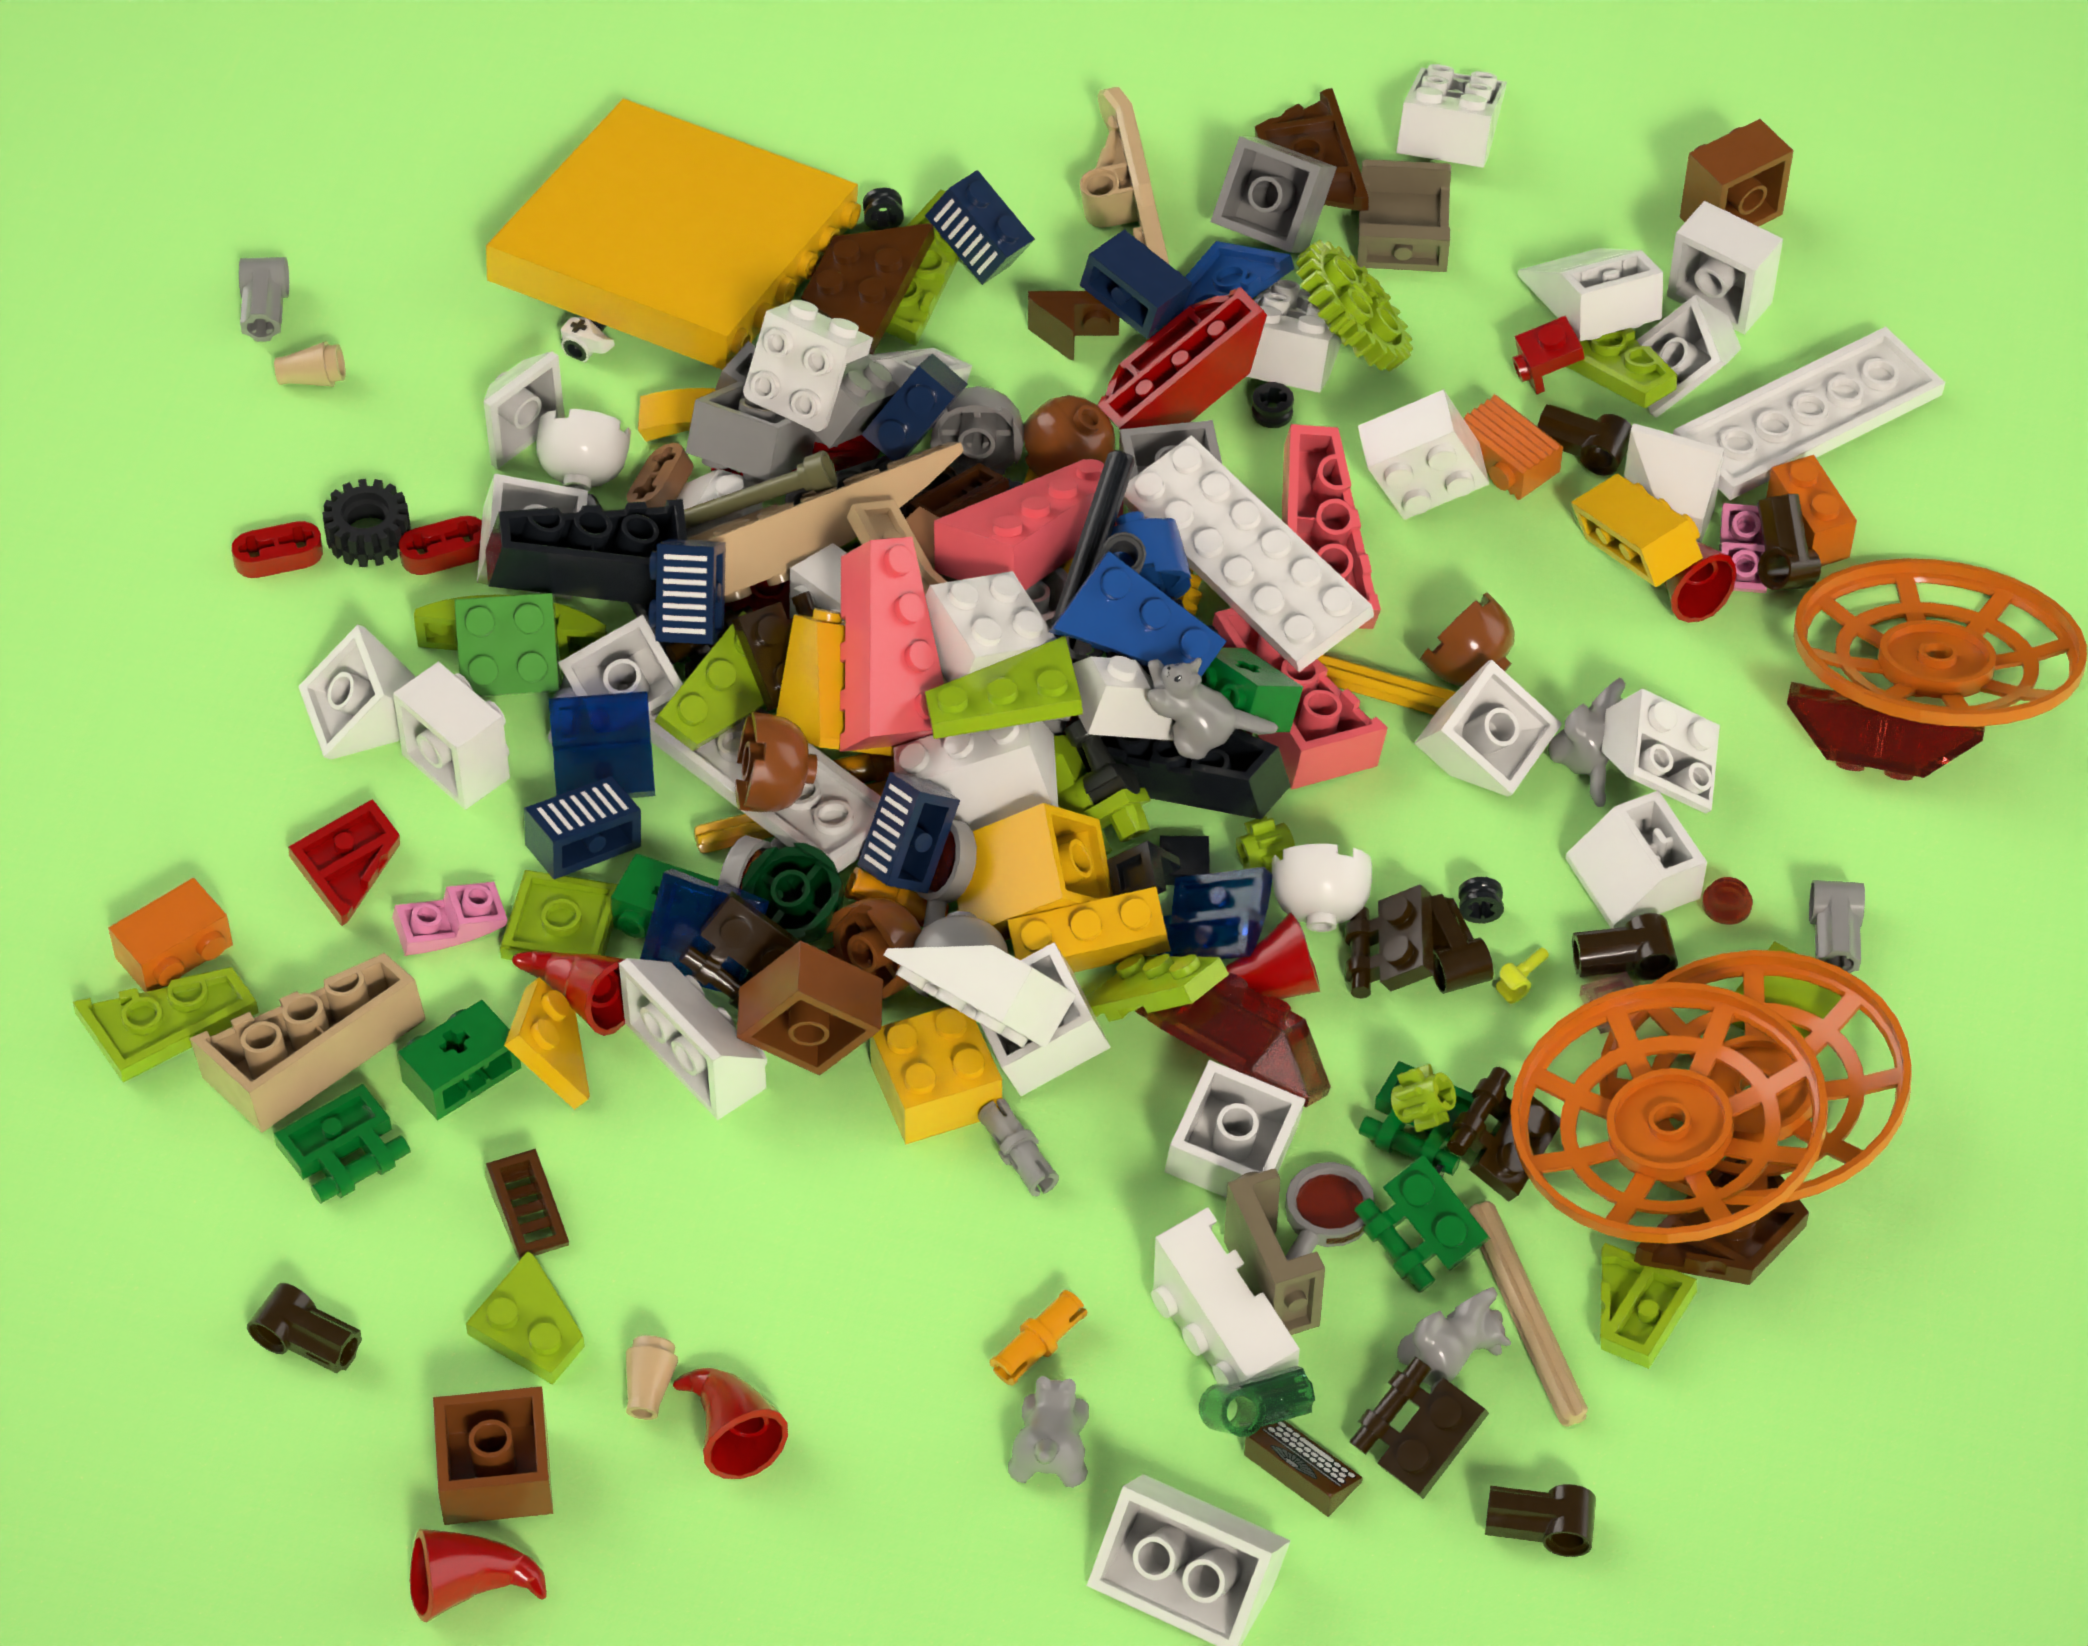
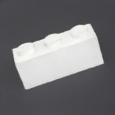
(987, 770)
(690, 1035)
(1187, 1562)

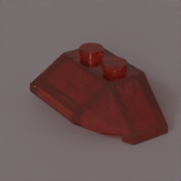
(1871, 739)
(1250, 1036)

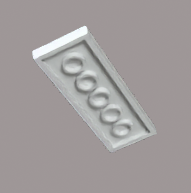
(1815, 409)
(1249, 554)
(828, 815)

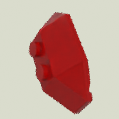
(1186, 363)

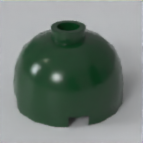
(800, 889)

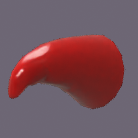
(1703, 586)
(1279, 963)
(581, 981)
(741, 1425)
(457, 1566)

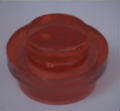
(1727, 901)

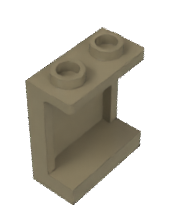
(1405, 216)
(1250, 1228)

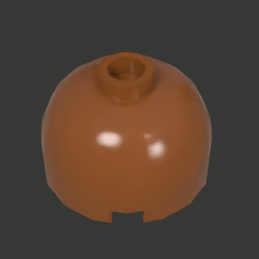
(1065, 433)
(1471, 640)
(773, 764)
(867, 930)

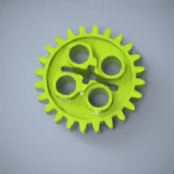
(1354, 305)

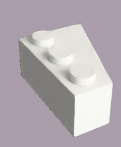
(1214, 1306)

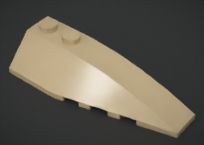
(781, 536)

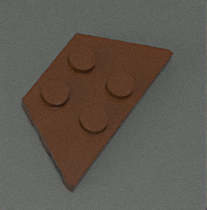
(1323, 136)
(868, 276)
(1734, 1255)

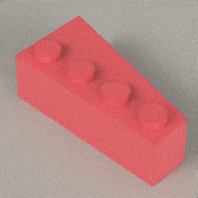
(1322, 508)
(1021, 529)
(886, 646)
(1328, 729)

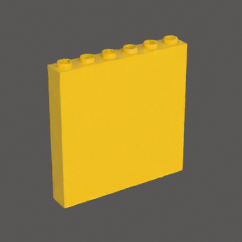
(672, 233)

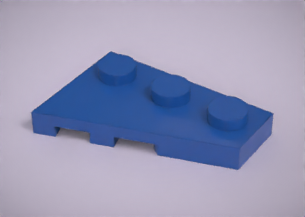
(1235, 266)
(1135, 619)

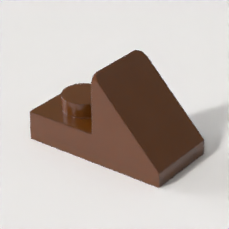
(1066, 314)

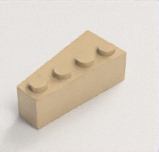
(310, 1041)

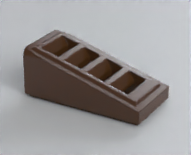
(961, 491)
(517, 1168)

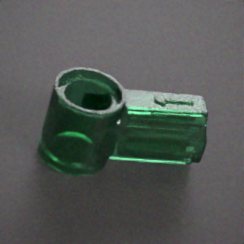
(1259, 1402)

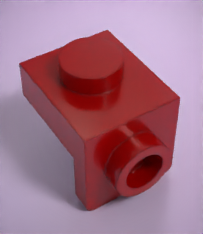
(1545, 351)

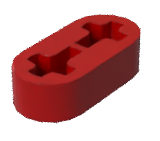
(442, 545)
(277, 549)

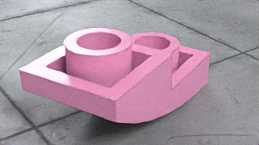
(1744, 543)
(460, 917)

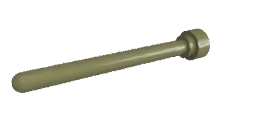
(814, 474)

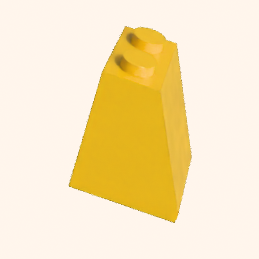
(815, 678)
(1036, 865)

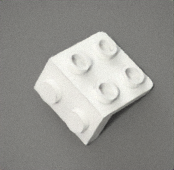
(802, 362)

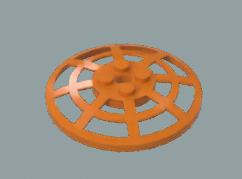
(1937, 655)
(1771, 1058)
(1668, 1094)

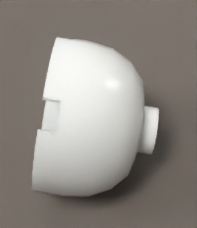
(583, 448)
(1321, 884)

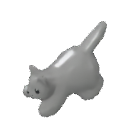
(1201, 714)
(1581, 740)
(1450, 1341)
(1051, 1434)

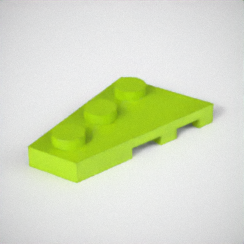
(713, 696)

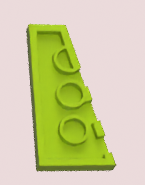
(926, 285)

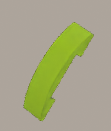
(437, 626)

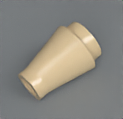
(315, 366)
(649, 1372)

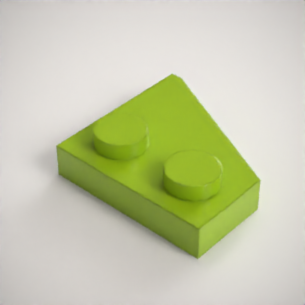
(1639, 1305)
(528, 1322)

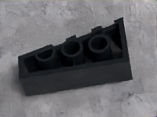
(583, 551)
(1234, 778)

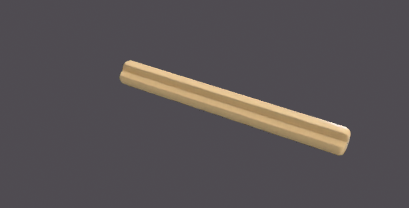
(1529, 1318)

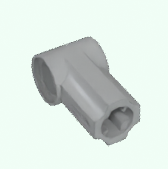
(262, 290)
(1837, 914)

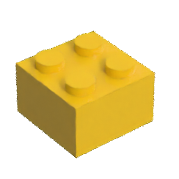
(934, 1072)

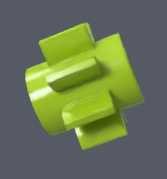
(1263, 843)
(1423, 1097)

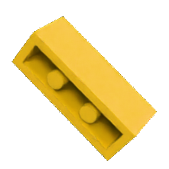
(1638, 529)
(1096, 930)

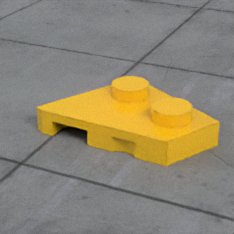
(549, 1042)

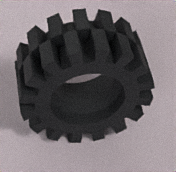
(362, 503)

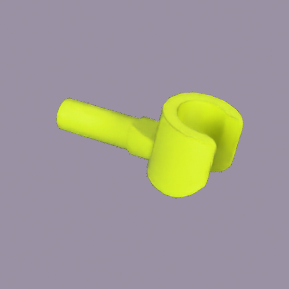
(1513, 980)

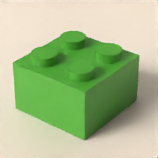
(508, 644)

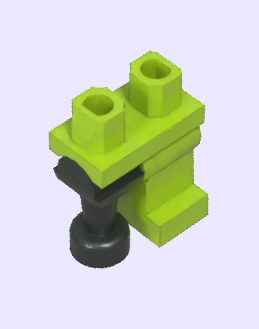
(1106, 792)

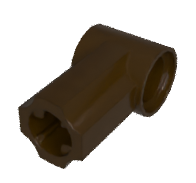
(1597, 442)
(1787, 558)
(1639, 947)
(1457, 956)
(294, 1323)
(1557, 1518)

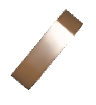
(661, 476)

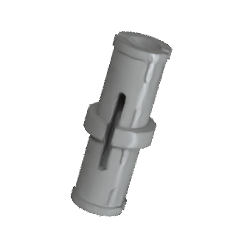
(1018, 1147)

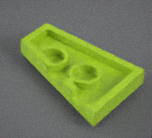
(1626, 368)
(1008, 693)
(1156, 984)
(158, 1024)

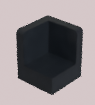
(1141, 868)

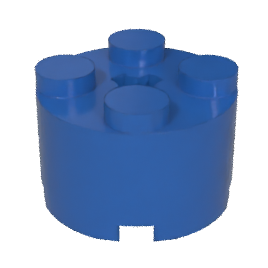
(1165, 555)

